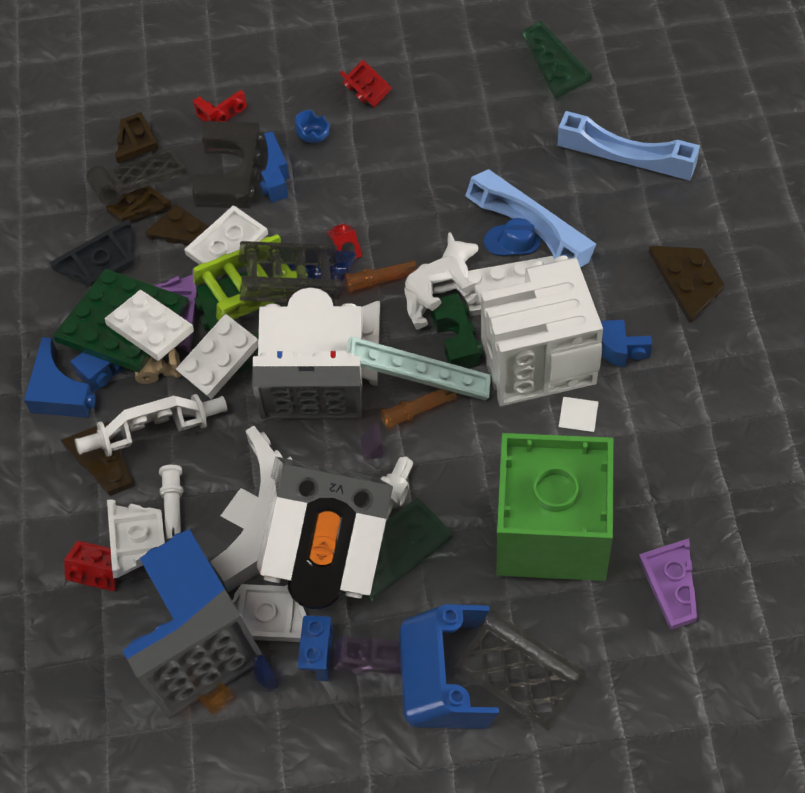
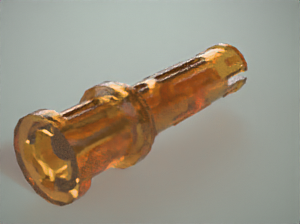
(369, 277)
(407, 410)

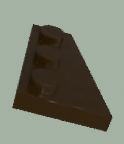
(107, 471)

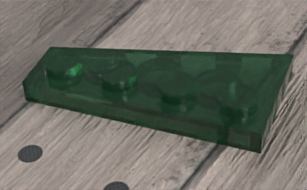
(557, 63)

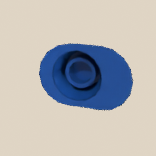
(513, 238)

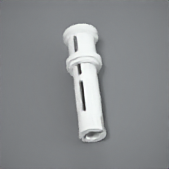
(171, 492)

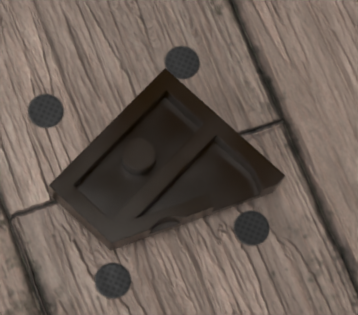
(134, 138)
(138, 204)
(177, 227)

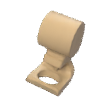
(153, 368)

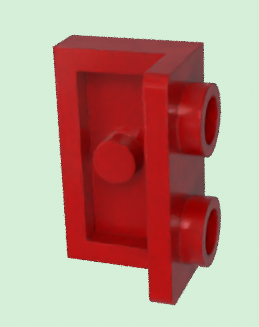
(367, 82)

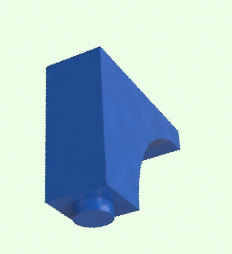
(52, 391)

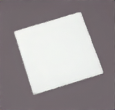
(578, 414)
(240, 508)

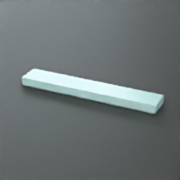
(420, 368)

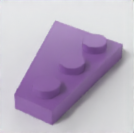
(671, 581)

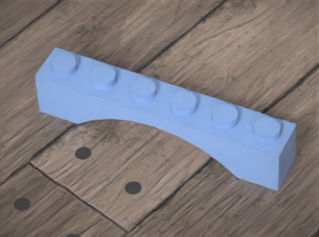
(670, 158)
(497, 195)

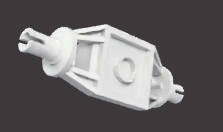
(154, 411)

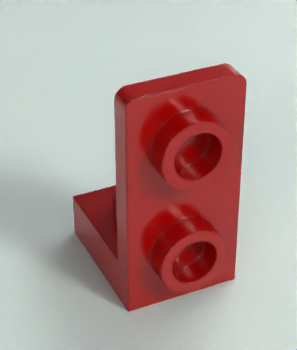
(221, 113)

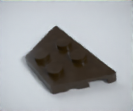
(688, 276)

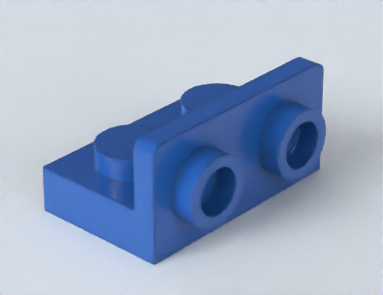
(316, 646)

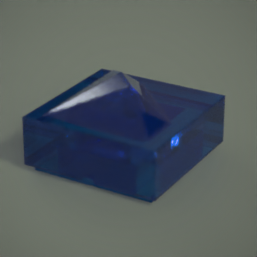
(264, 673)

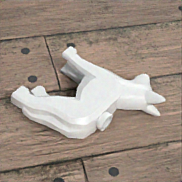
(438, 277)

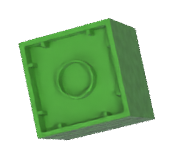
(555, 506)

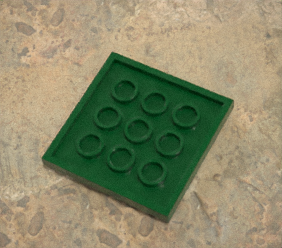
(86, 324)

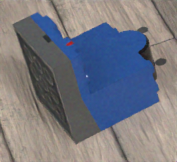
(204, 640)

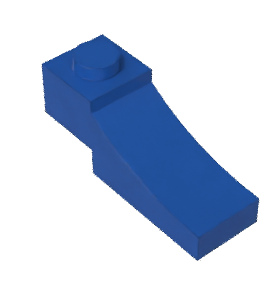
(276, 171)

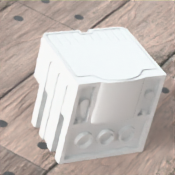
(541, 333)

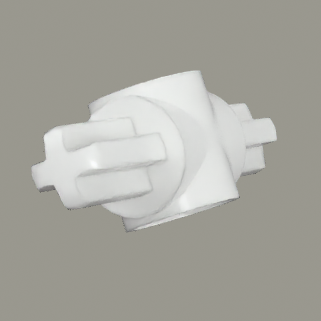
(399, 483)

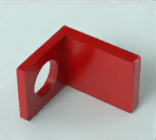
(344, 233)

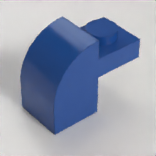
(619, 348)

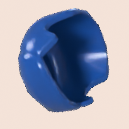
(310, 127)

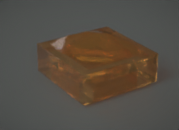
(216, 699)

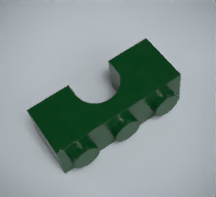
(452, 317)

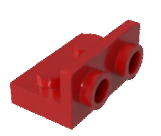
(90, 566)

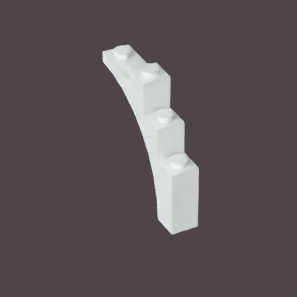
(240, 559)

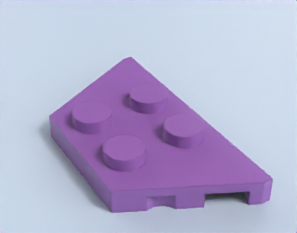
(188, 289)

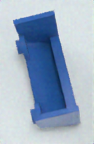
(425, 695)

